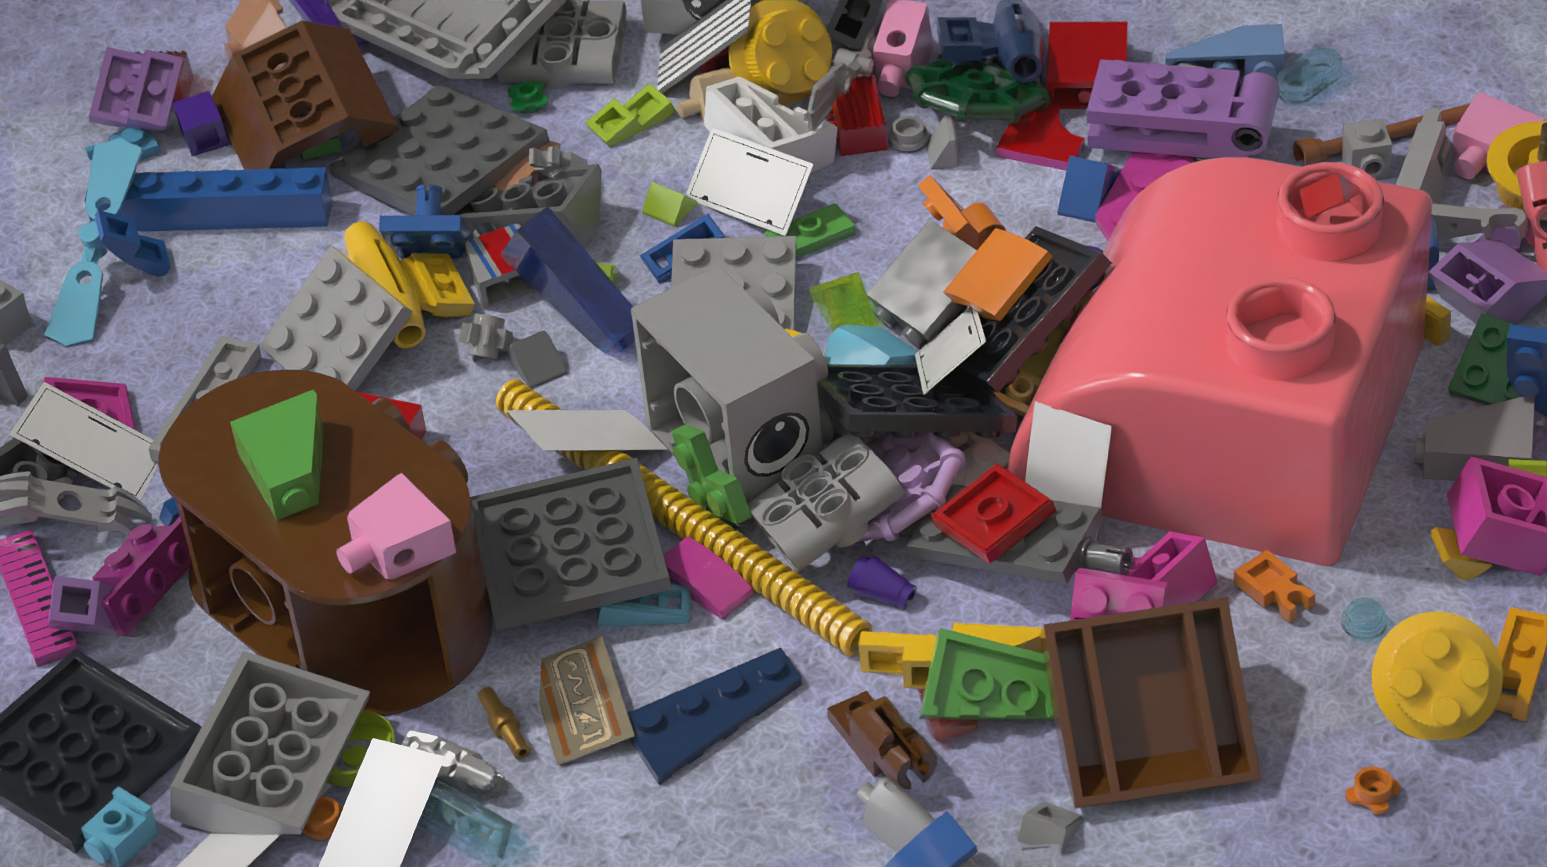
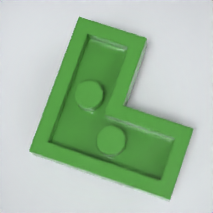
(708, 486)

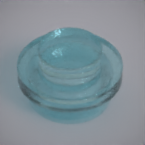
(1364, 619)

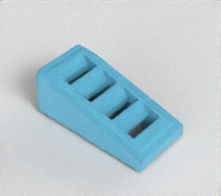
(632, 614)

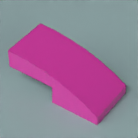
(707, 577)

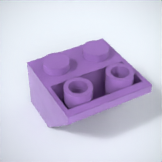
(1489, 280)

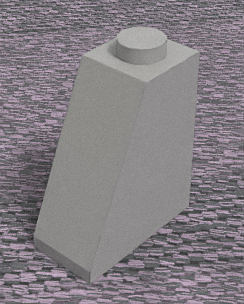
(1487, 433)

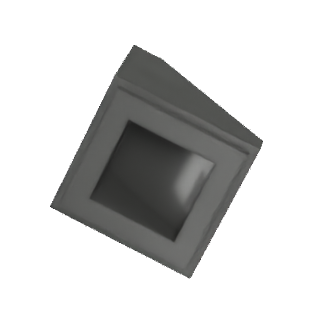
(536, 359)

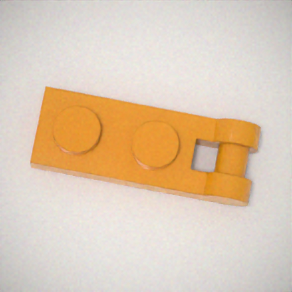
(1522, 658)

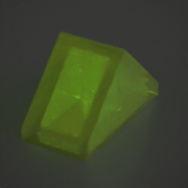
(843, 302)

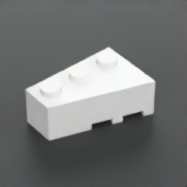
(757, 116)

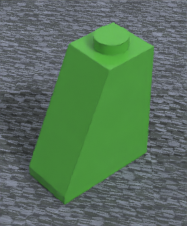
(284, 452)

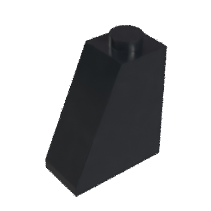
(853, 21)

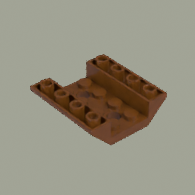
(321, 76)

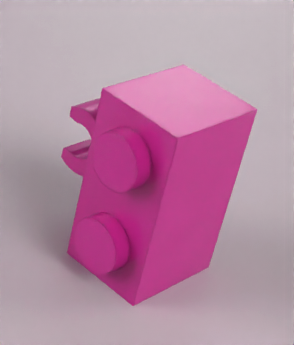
(1180, 562)

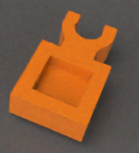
(1272, 581)

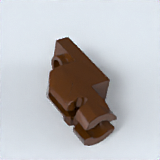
(882, 738)

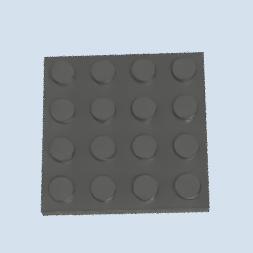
(443, 143)
(568, 544)

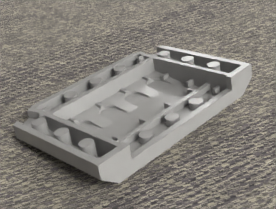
(448, 35)

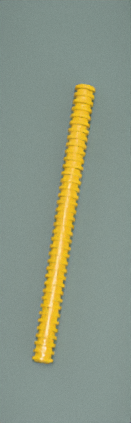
(685, 518)

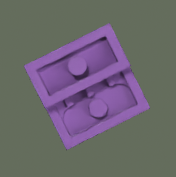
(135, 89)

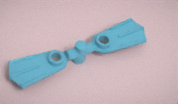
(78, 304)

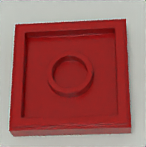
(993, 513)

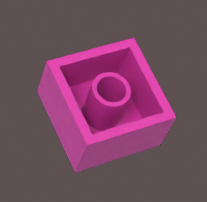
(1501, 515)

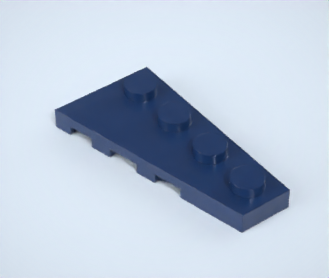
(695, 718)

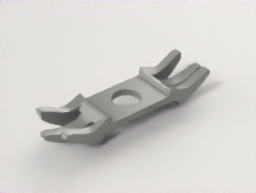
(99, 506)

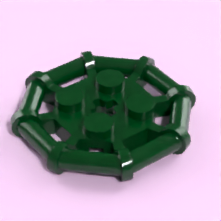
(975, 90)

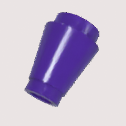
(879, 582)

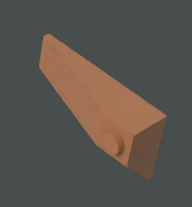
(252, 23)

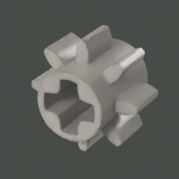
(486, 336)

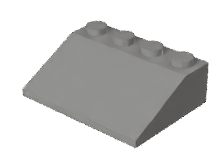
(265, 749)

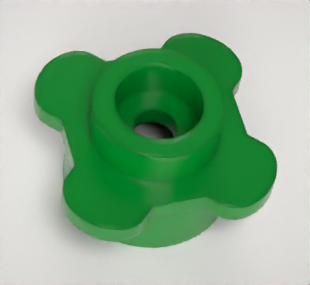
(527, 97)

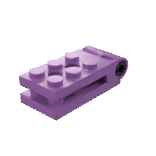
(1180, 110)

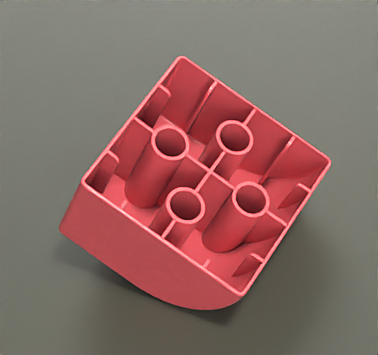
(1247, 352)

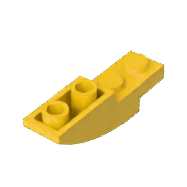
(913, 652)

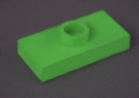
(818, 229)

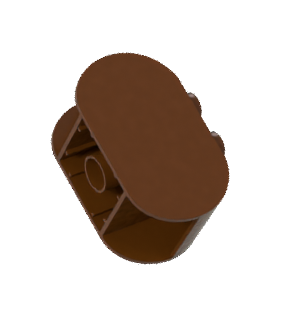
(282, 579)

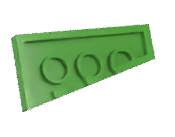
(985, 681)

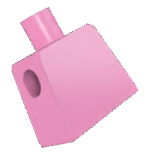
(892, 54)
(1478, 128)
(396, 531)

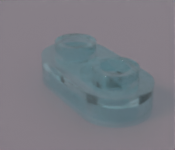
(1303, 81)

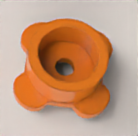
(1376, 779)

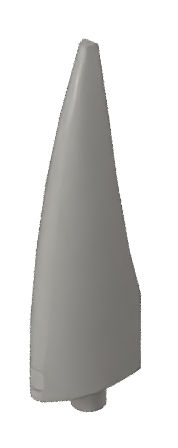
(894, 814)

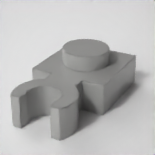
(552, 159)

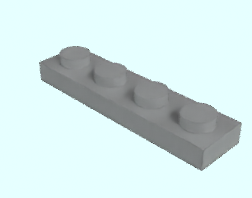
(226, 362)

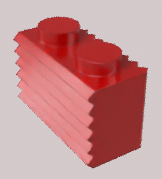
(859, 118)

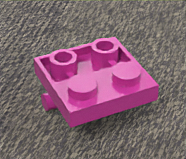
(1109, 593)

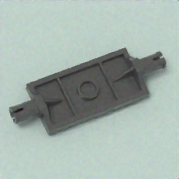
(1046, 553)

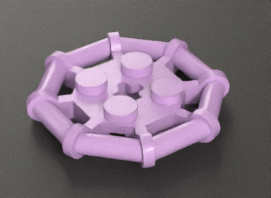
(914, 474)

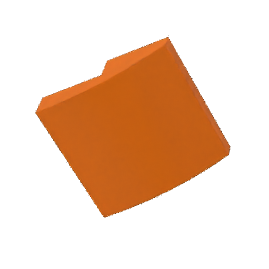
(998, 274)

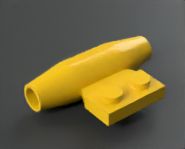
(417, 281)

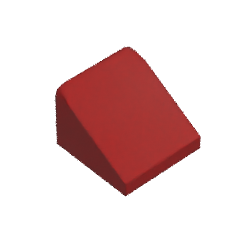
(1327, 194)

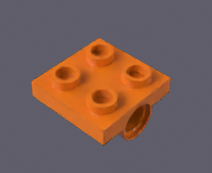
(969, 224)

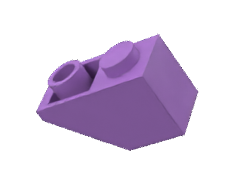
(78, 606)

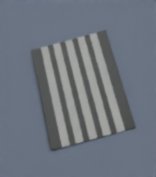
(702, 41)

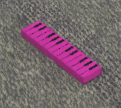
(30, 593)

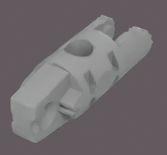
(461, 766)

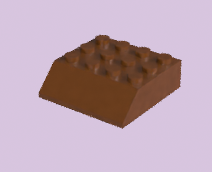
(1149, 703)

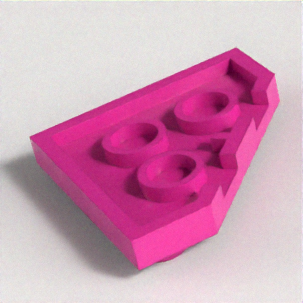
(1134, 177)

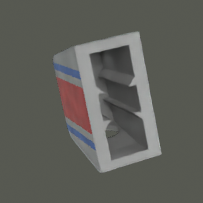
(492, 275)

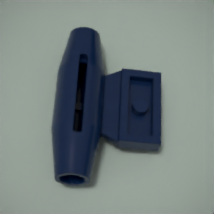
(1013, 39)

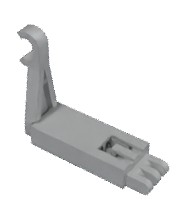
(1428, 169)

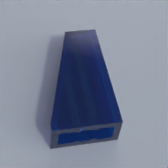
(571, 281)

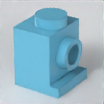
(120, 829)

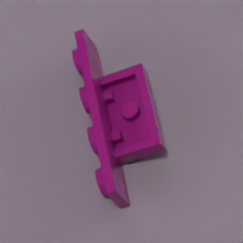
(143, 572)

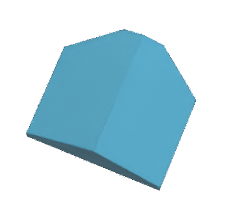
(867, 346)

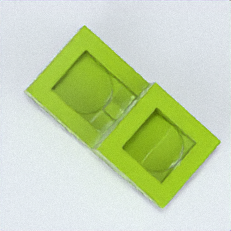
(618, 121)

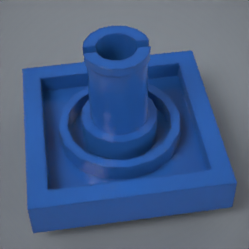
(427, 229)

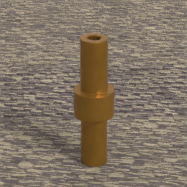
(504, 722)

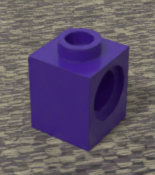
(200, 123)

